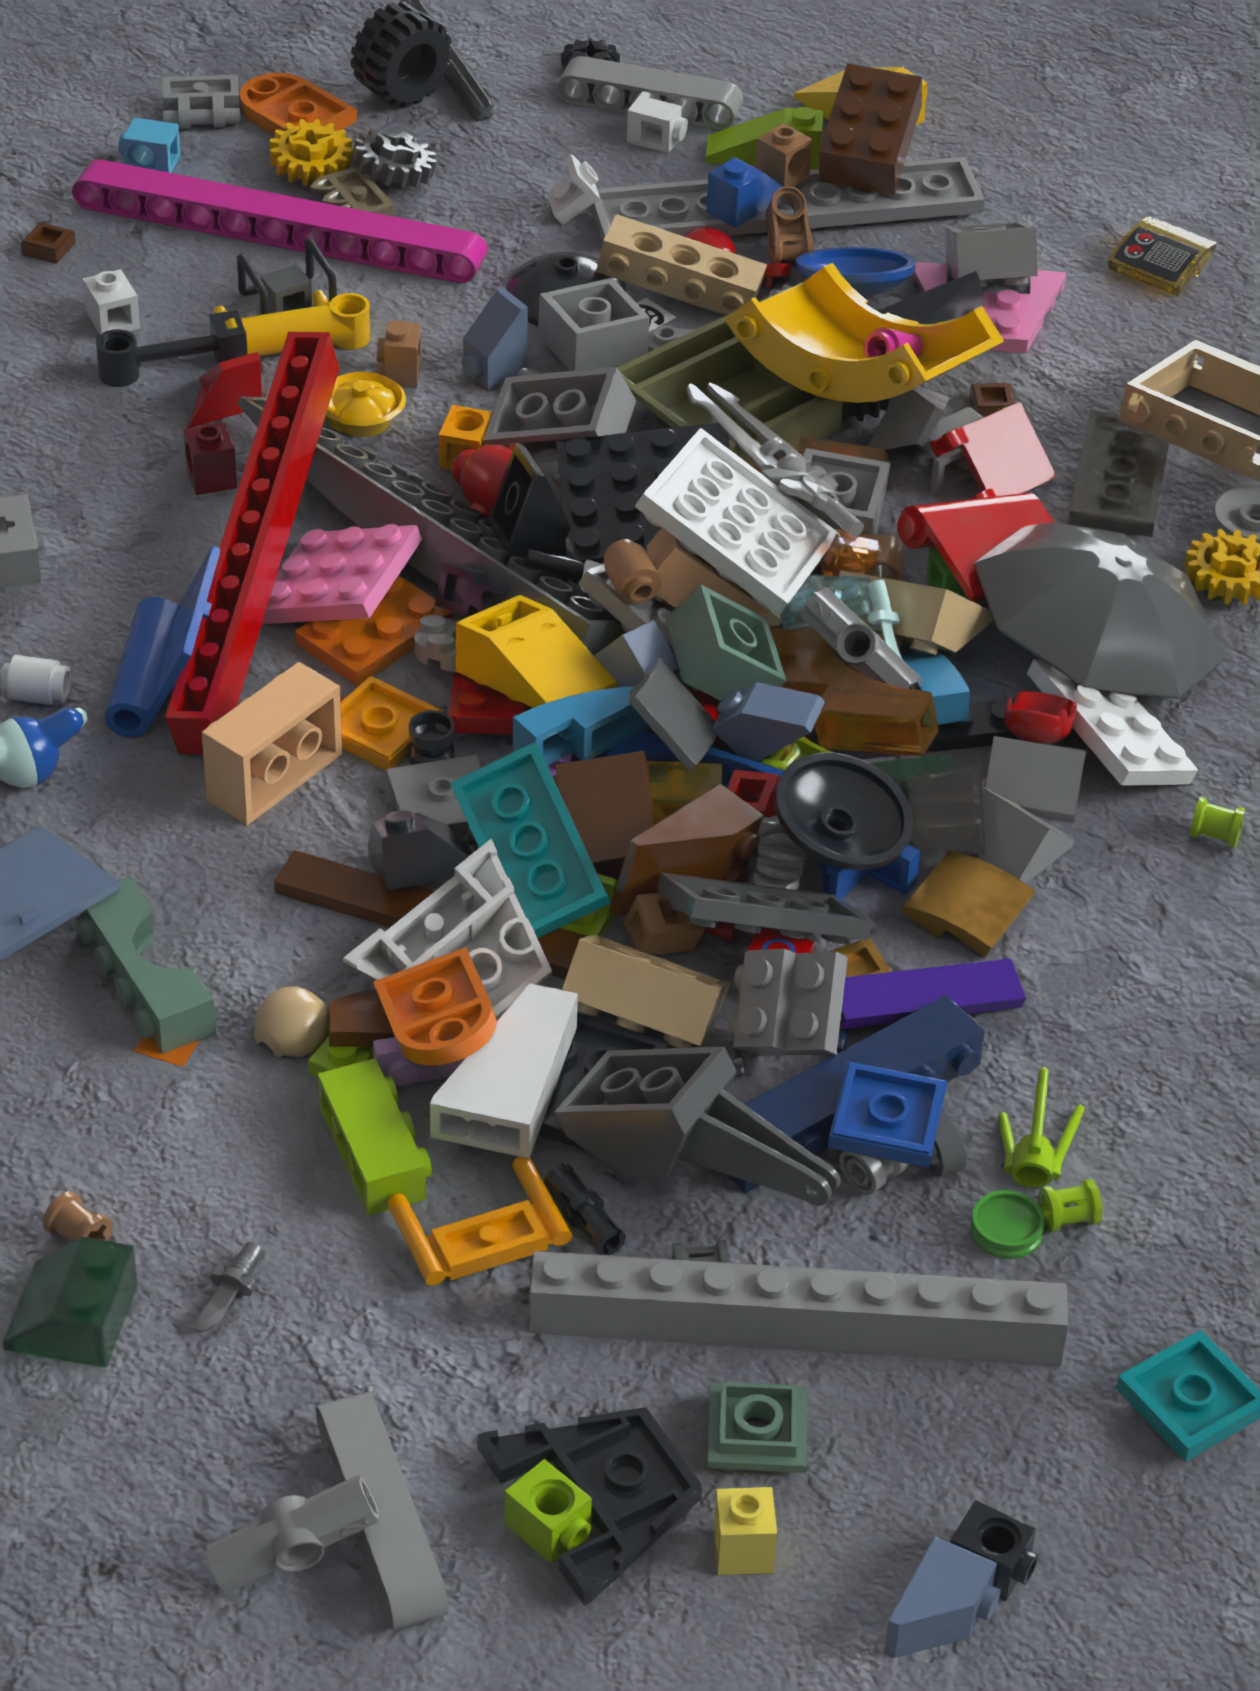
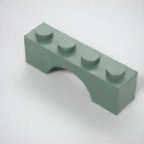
(166, 1001)

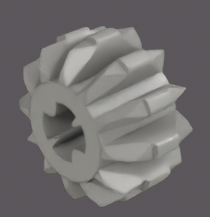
(776, 859)

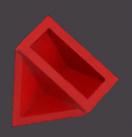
(224, 386)

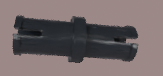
(584, 1209)

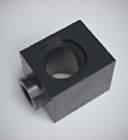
(990, 1531)

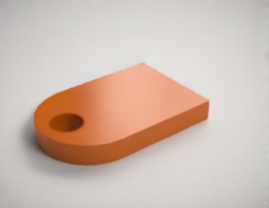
(285, 98)
(436, 1004)

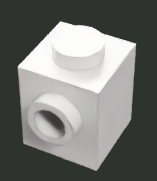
(111, 302)

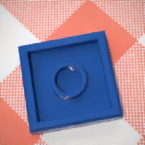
(887, 1114)

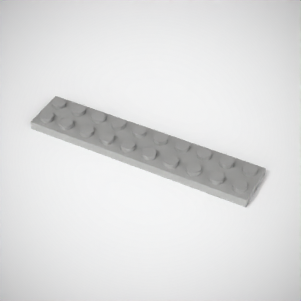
(922, 192)

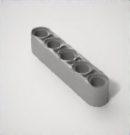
(600, 76)
(396, 1545)

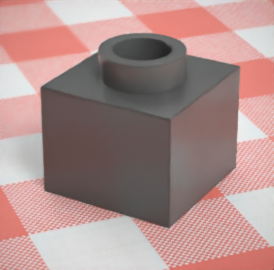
(287, 289)

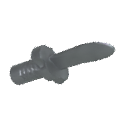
(230, 1282)

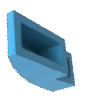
(947, 686)
(579, 724)

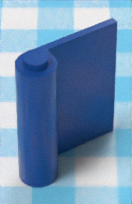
(157, 652)

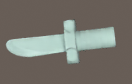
(882, 614)

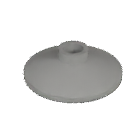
(1239, 511)

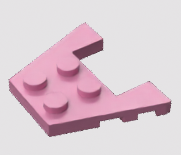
(1014, 314)

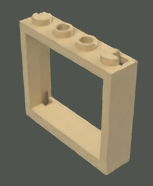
(1152, 410)

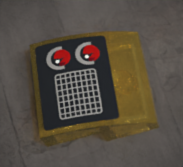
(1161, 255)

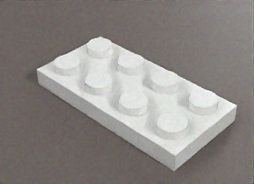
(1119, 731)

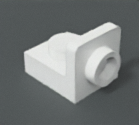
(575, 193)

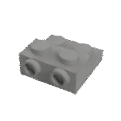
(788, 1002)

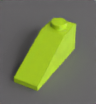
(741, 139)

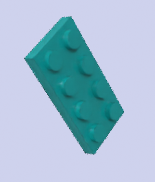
(533, 837)

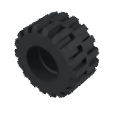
(401, 54)

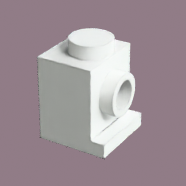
(655, 124)

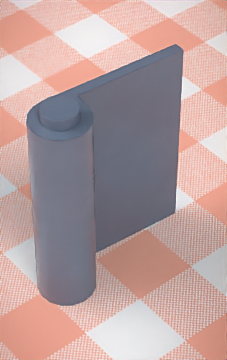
(44, 887)

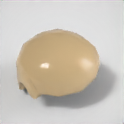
(291, 1022)

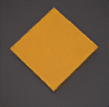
(377, 722)

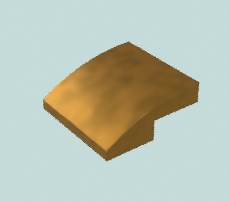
(968, 901)

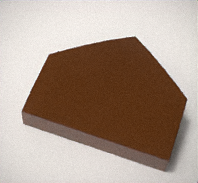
(357, 1020)

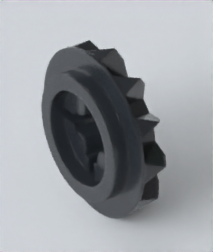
(589, 48)

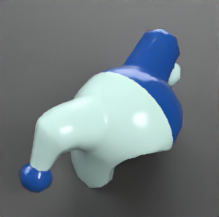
(32, 746)

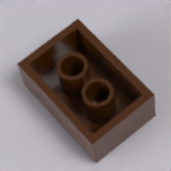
(870, 129)

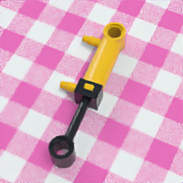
(231, 337)

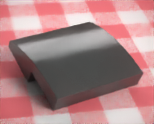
(673, 714)

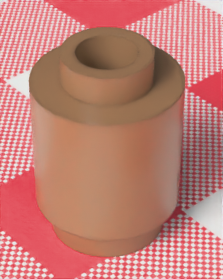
(631, 572)

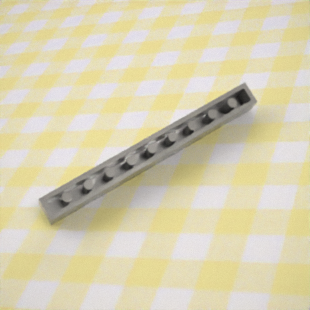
(798, 1308)

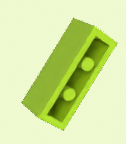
(373, 1135)

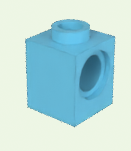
(151, 144)

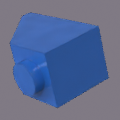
(738, 192)

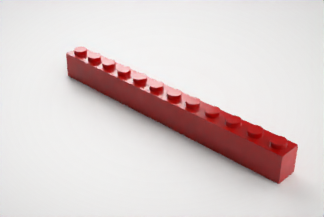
(255, 537)

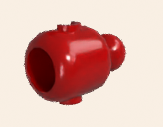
(481, 474)

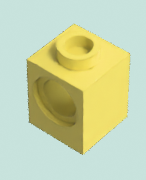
(745, 1531)

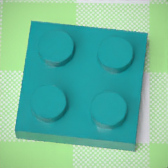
(1191, 1395)

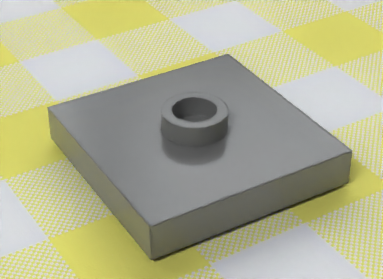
(428, 791)

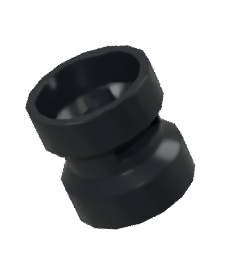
(431, 737)

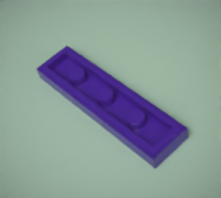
(894, 995)

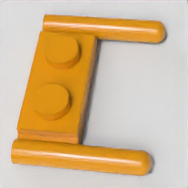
(485, 1238)

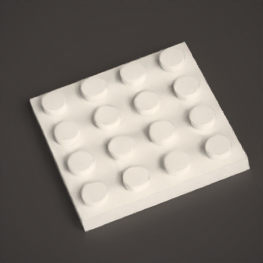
(737, 521)

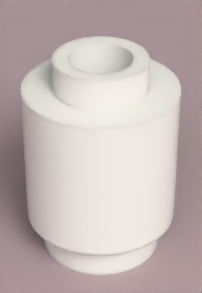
(35, 680)

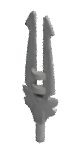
(791, 471)

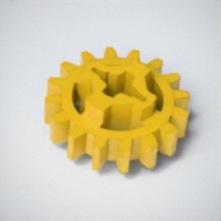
(310, 151)
(1229, 568)

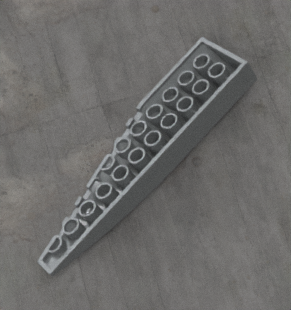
(448, 527)

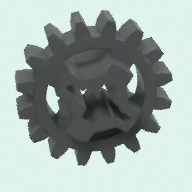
(393, 158)

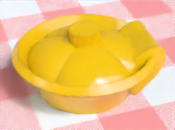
(364, 403)

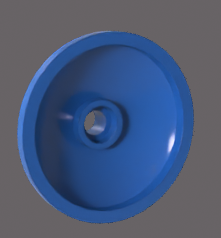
(865, 269)

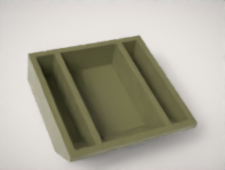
(719, 358)

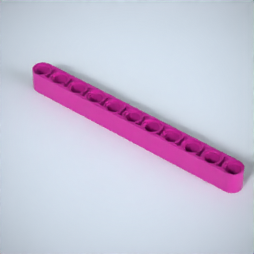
(280, 220)

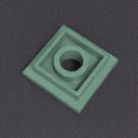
(740, 1446)

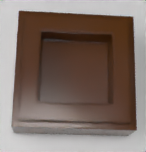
(48, 242)
(991, 397)

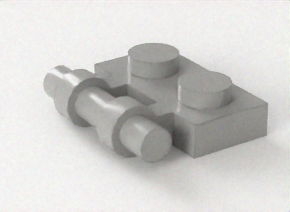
(201, 100)

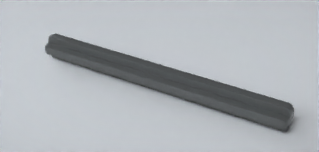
(463, 79)

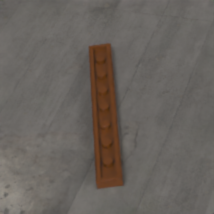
(366, 897)

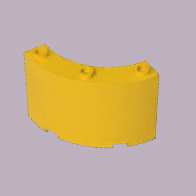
(819, 334)

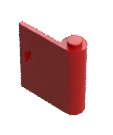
(969, 530)

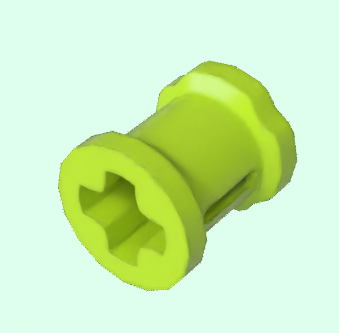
(1217, 822)
(1085, 1196)

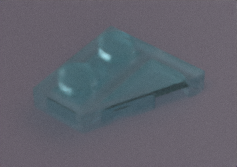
(849, 589)

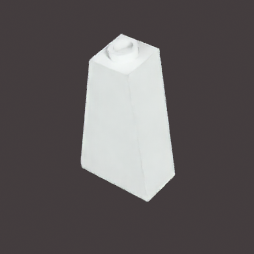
(506, 1086)

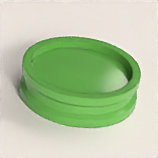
(1007, 1224)

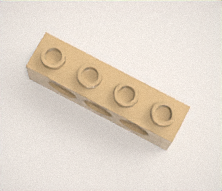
(678, 266)

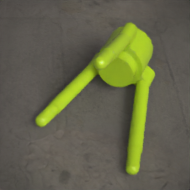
(1033, 1159)

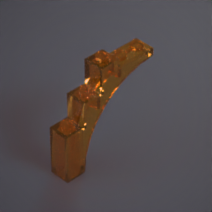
(856, 710)

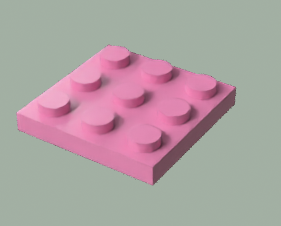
(340, 573)

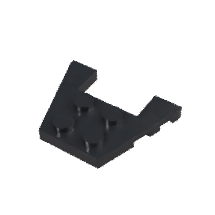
(627, 1470)

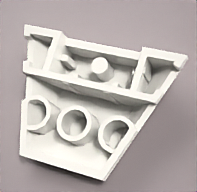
(468, 911)

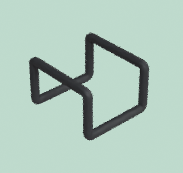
(310, 250)

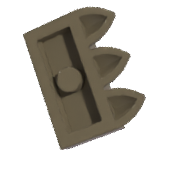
(353, 190)

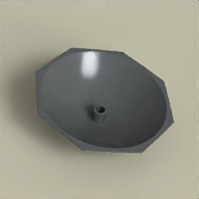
(1099, 609)

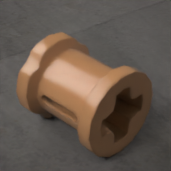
(73, 1220)

